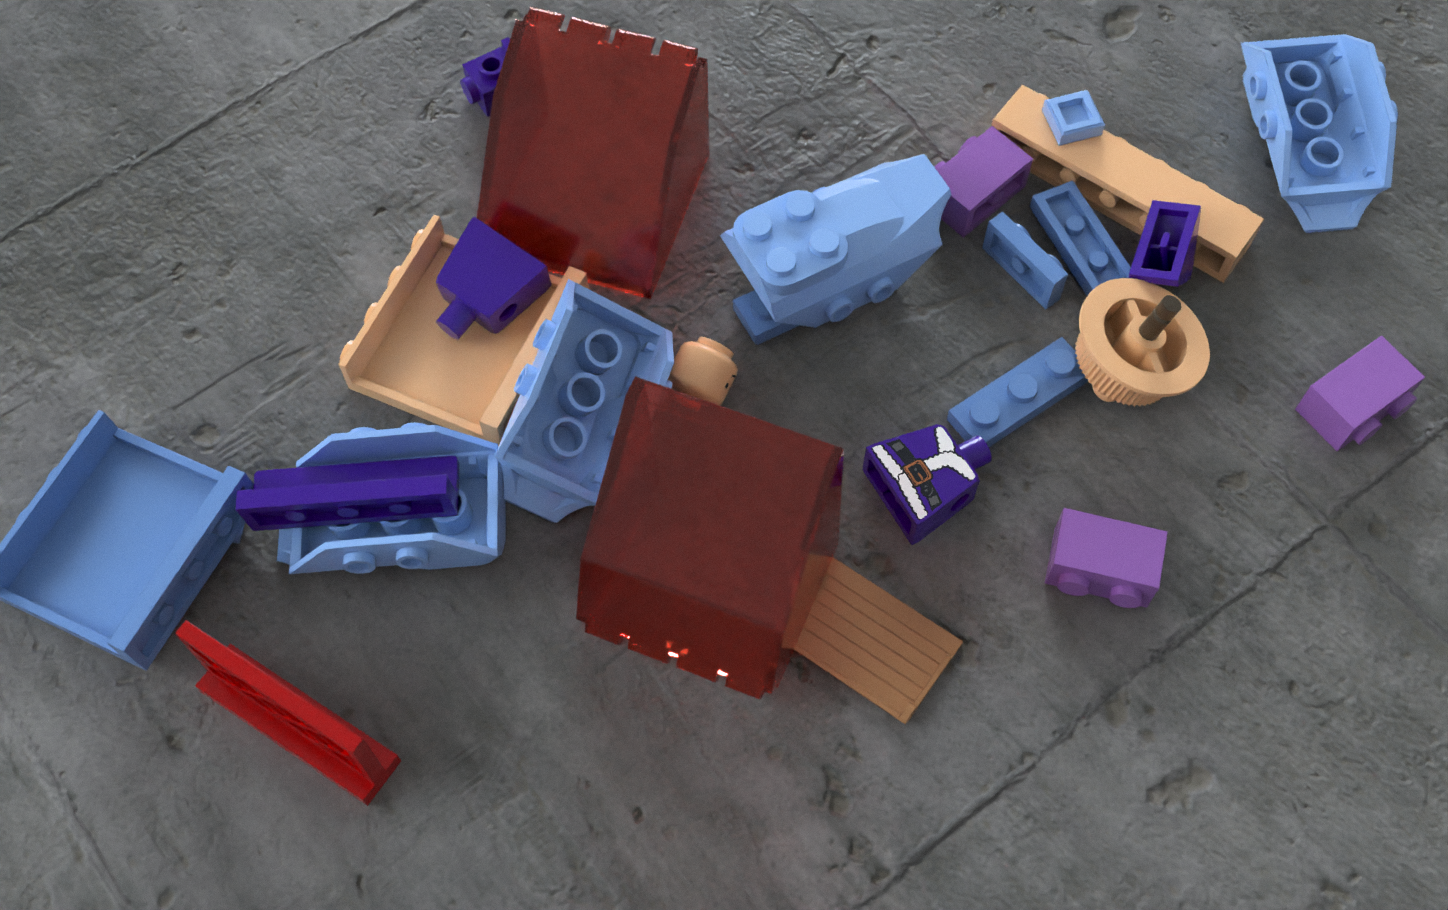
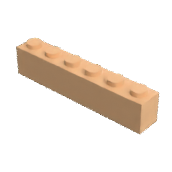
(1125, 181)

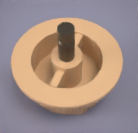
(1139, 343)

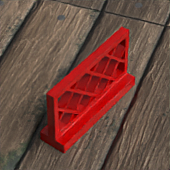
(290, 717)

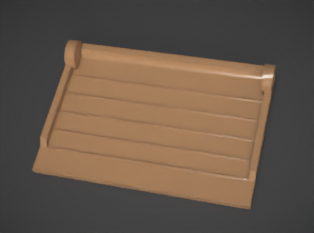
(874, 642)

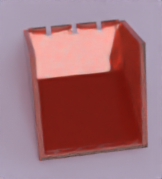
(594, 148)
(709, 537)

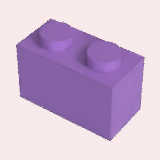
(982, 179)
(1360, 393)
(1106, 558)

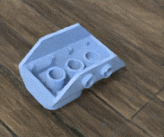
(1324, 124)
(842, 243)
(574, 399)
(425, 543)

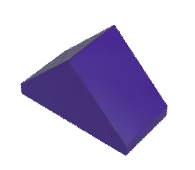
(1167, 244)

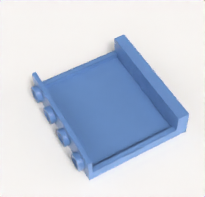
(120, 541)

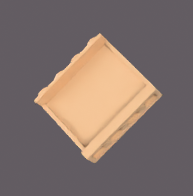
(425, 371)

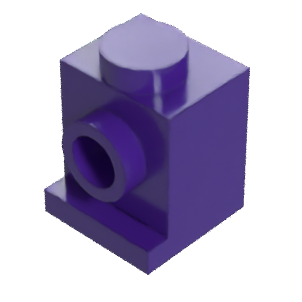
(482, 76)

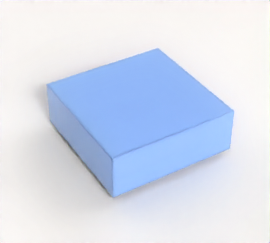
(1073, 117)

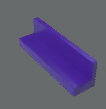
(351, 493)

